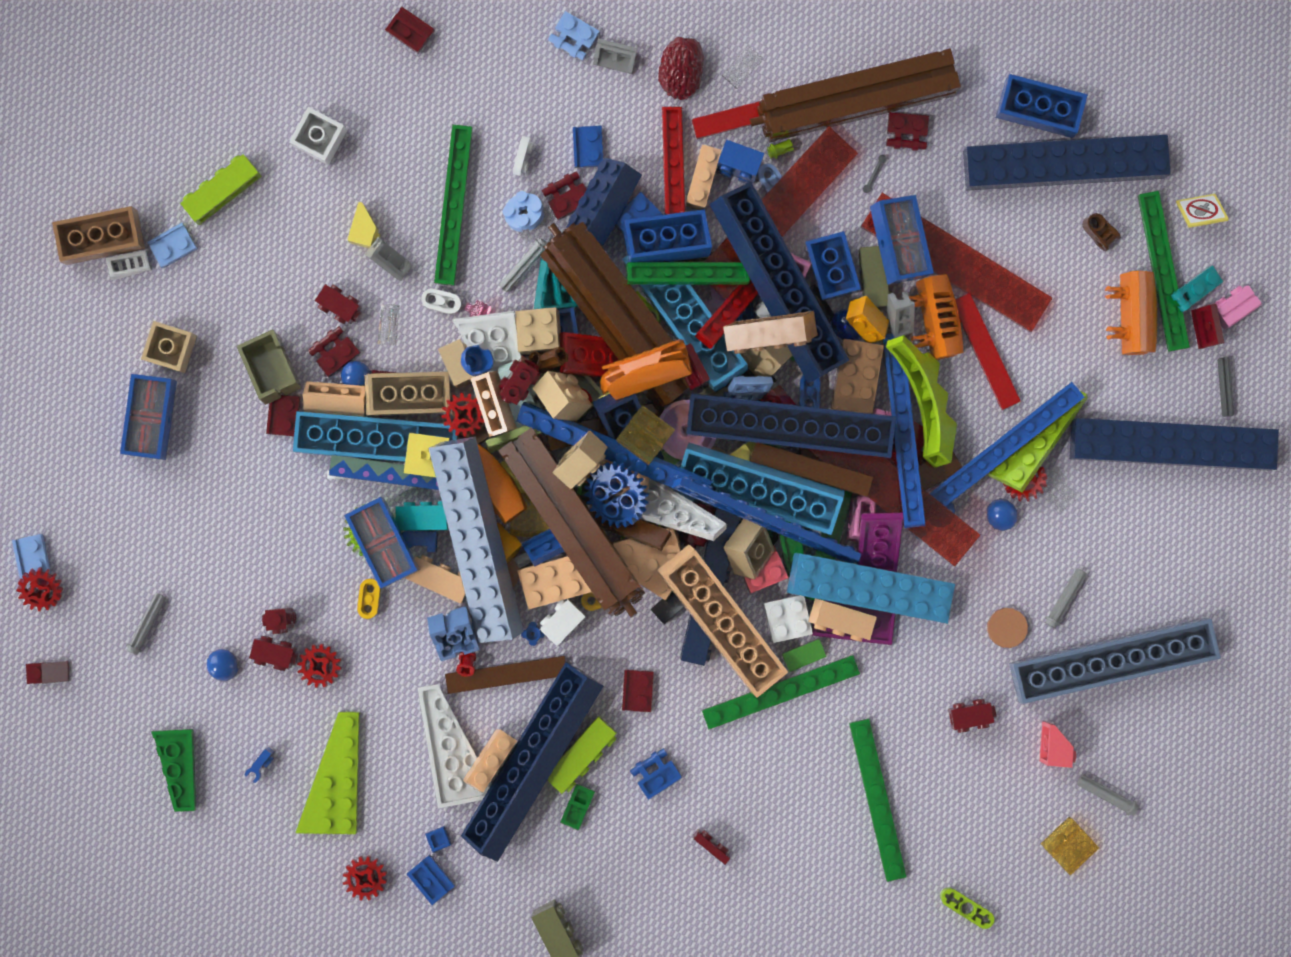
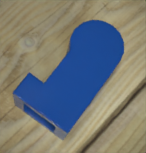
(421, 538)

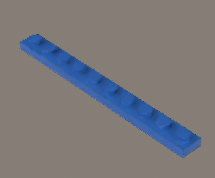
(572, 432)
(904, 441)
(1007, 444)
(760, 517)

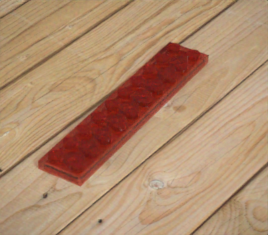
(796, 191)
(979, 275)
(942, 529)

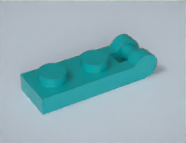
(1197, 288)

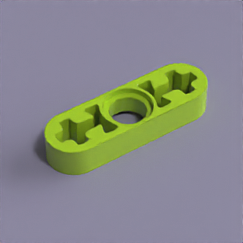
(951, 904)

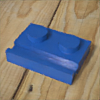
(587, 146)
(542, 547)
(430, 879)

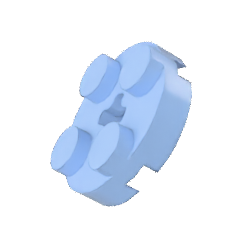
(525, 221)

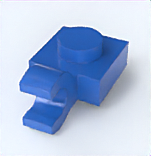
(263, 760)

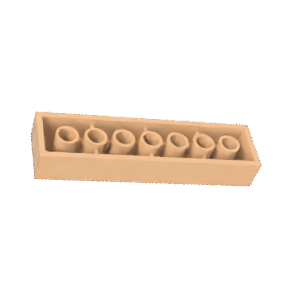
(560, 580)
(722, 620)

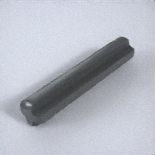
(1225, 387)

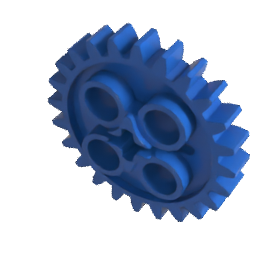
(605, 478)

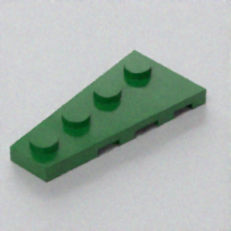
(178, 765)

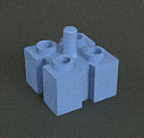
(453, 633)

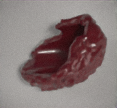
(681, 68)

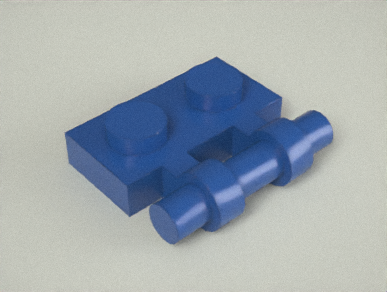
(660, 778)

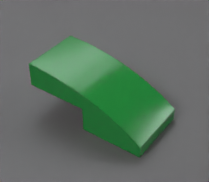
(577, 807)

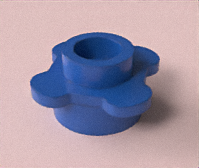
(527, 633)

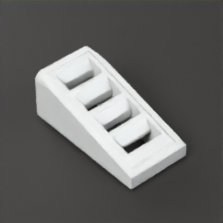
(126, 257)

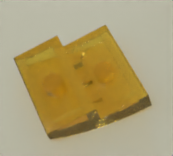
(645, 435)
(529, 522)
(1069, 845)

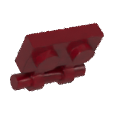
(908, 125)
(567, 202)
(338, 355)

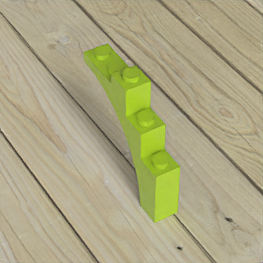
(923, 372)

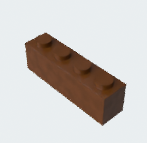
(931, 476)

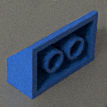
(833, 266)

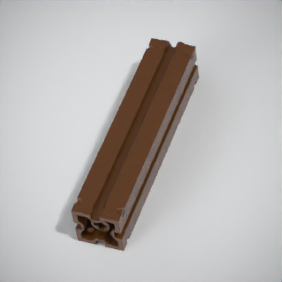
(857, 95)
(608, 300)
(573, 525)

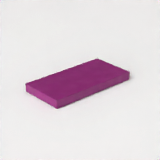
(880, 540)
(882, 630)

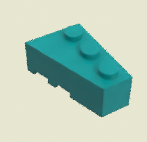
(550, 291)
(422, 517)

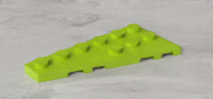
(1024, 463)
(334, 793)

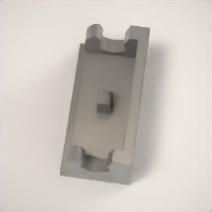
(615, 56)
(388, 259)
(900, 315)

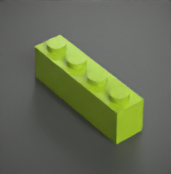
(221, 189)
(581, 753)

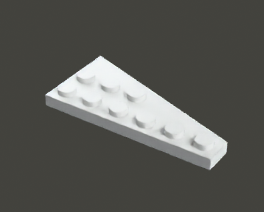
(493, 333)
(677, 512)
(447, 750)

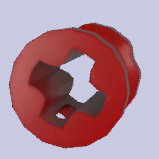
(465, 666)

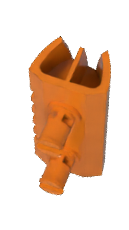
(1138, 313)
(939, 317)
(648, 369)
(503, 492)

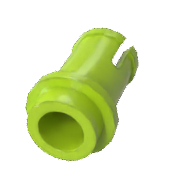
(780, 149)

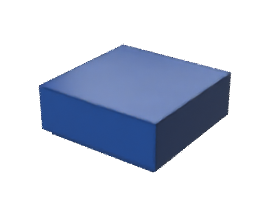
(438, 839)

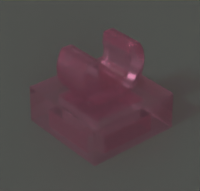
(479, 308)

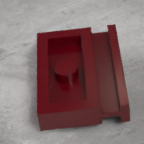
(409, 30)
(1207, 326)
(698, 371)
(283, 416)
(637, 690)
(705, 841)

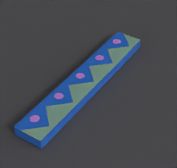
(378, 472)

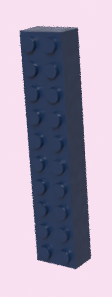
(1066, 162)
(777, 276)
(791, 425)
(1174, 444)
(531, 762)

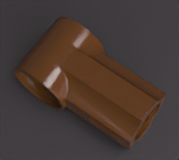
(549, 359)

